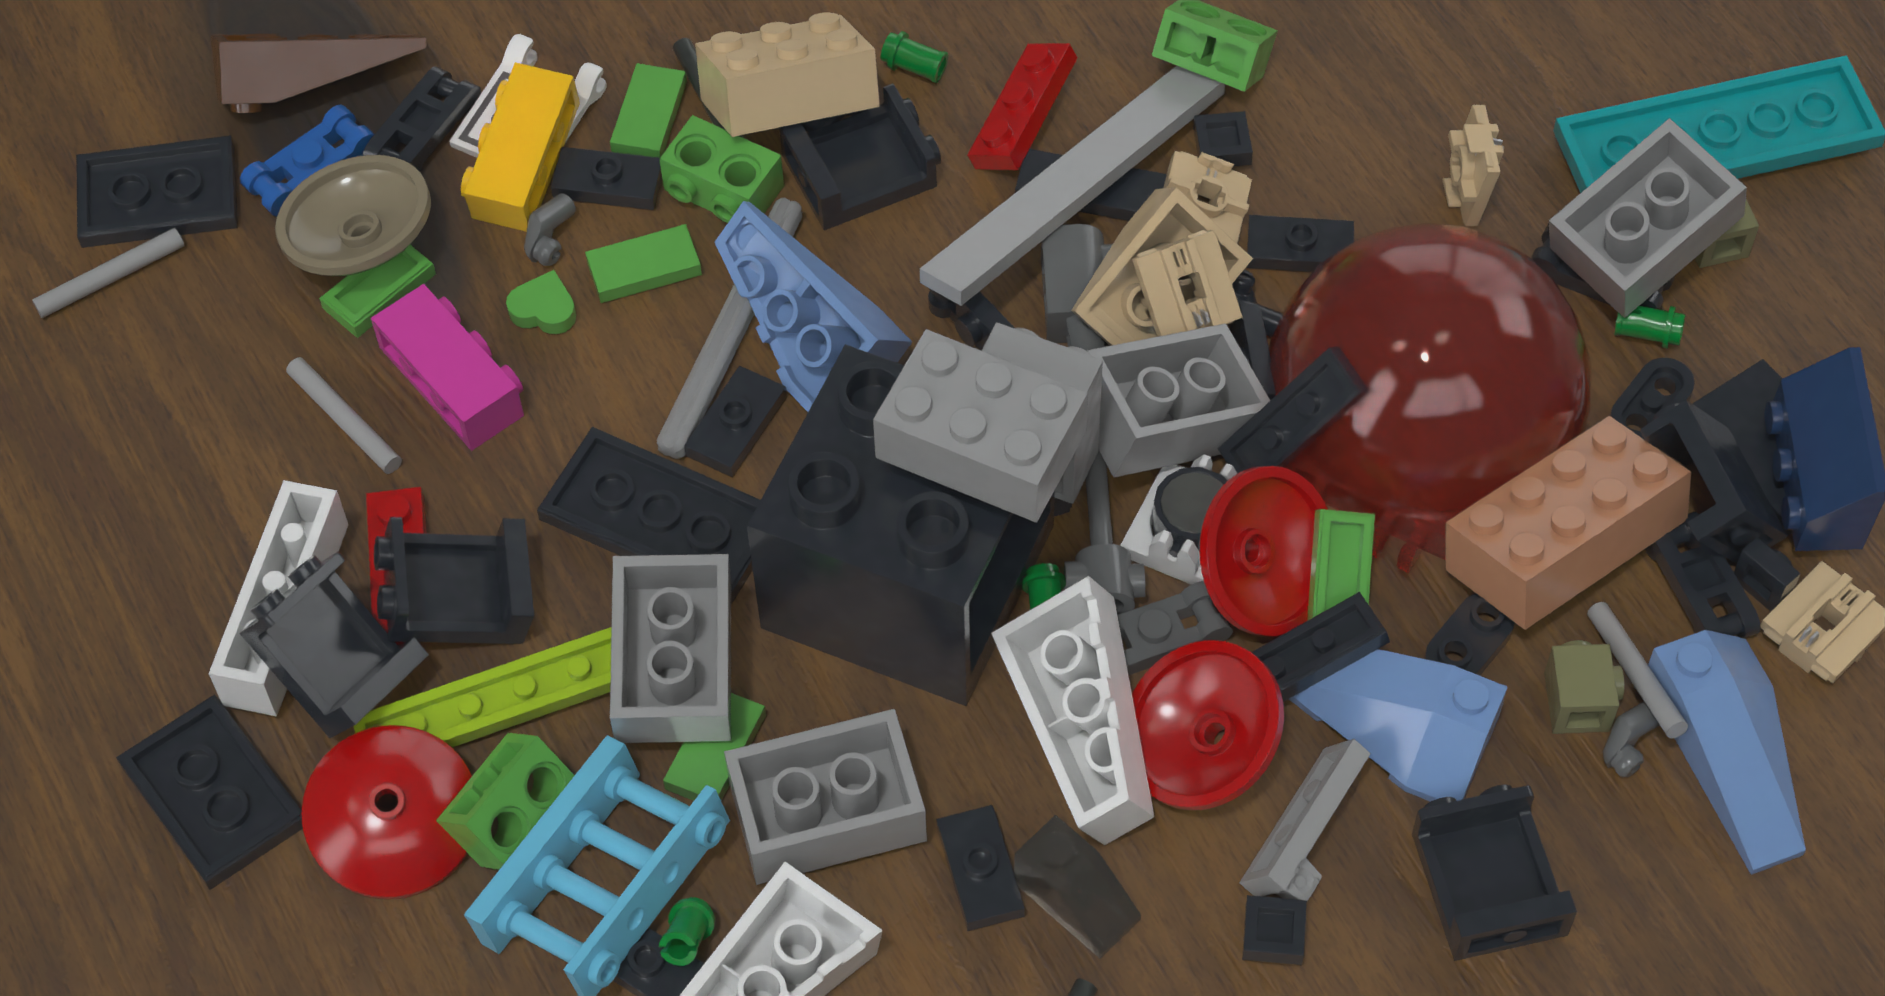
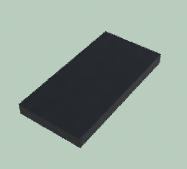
(649, 506)

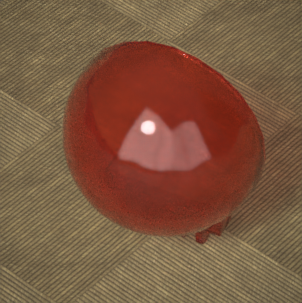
(1465, 369)

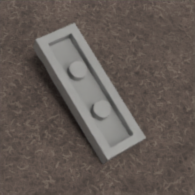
(1282, 860)

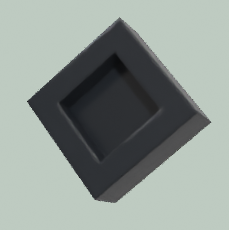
(1224, 137)
(1765, 573)
(1274, 930)

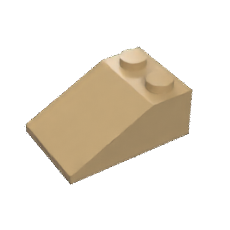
(1114, 294)

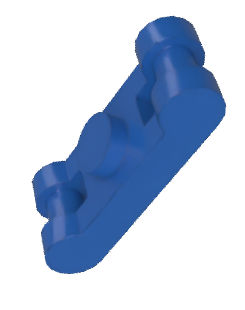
(306, 157)

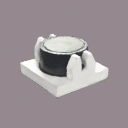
(1177, 513)

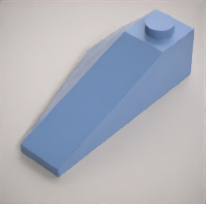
(801, 303)

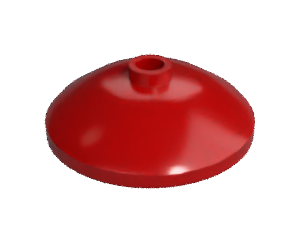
(1260, 549)
(1184, 707)
(377, 850)

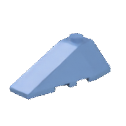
(1413, 716)
(1734, 742)

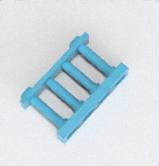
(560, 835)

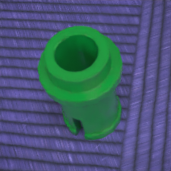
(913, 56)
(1652, 325)
(1042, 583)
(690, 923)

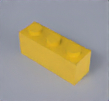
(520, 146)

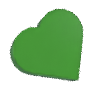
(542, 304)

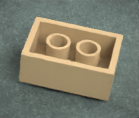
(787, 74)

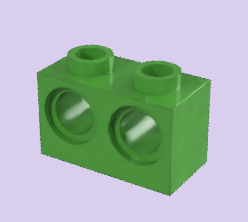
(1214, 43)
(720, 170)
(502, 792)

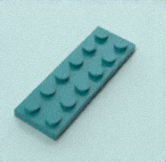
(1743, 123)

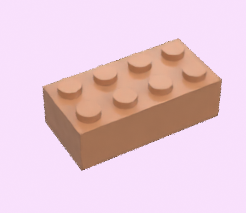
(1567, 521)

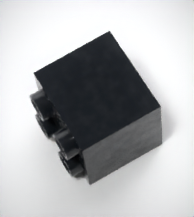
(879, 556)

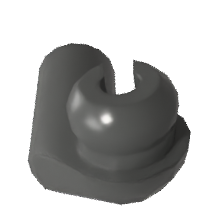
(541, 225)
(1626, 731)

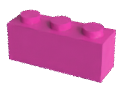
(449, 366)

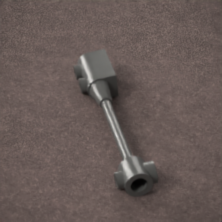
(1067, 265)

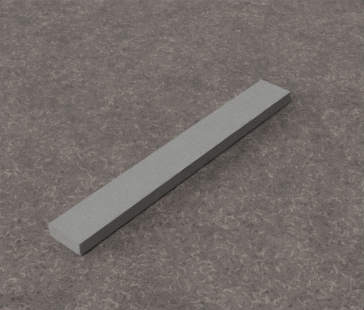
(1068, 184)

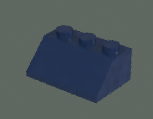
(1827, 454)

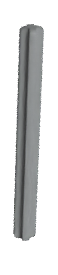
(716, 354)

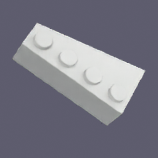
(1081, 705)
(788, 944)

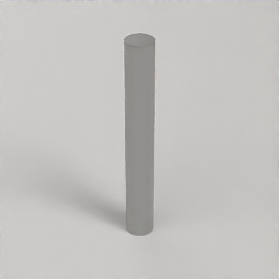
(108, 273)
(344, 415)
(1637, 670)

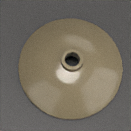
(353, 215)

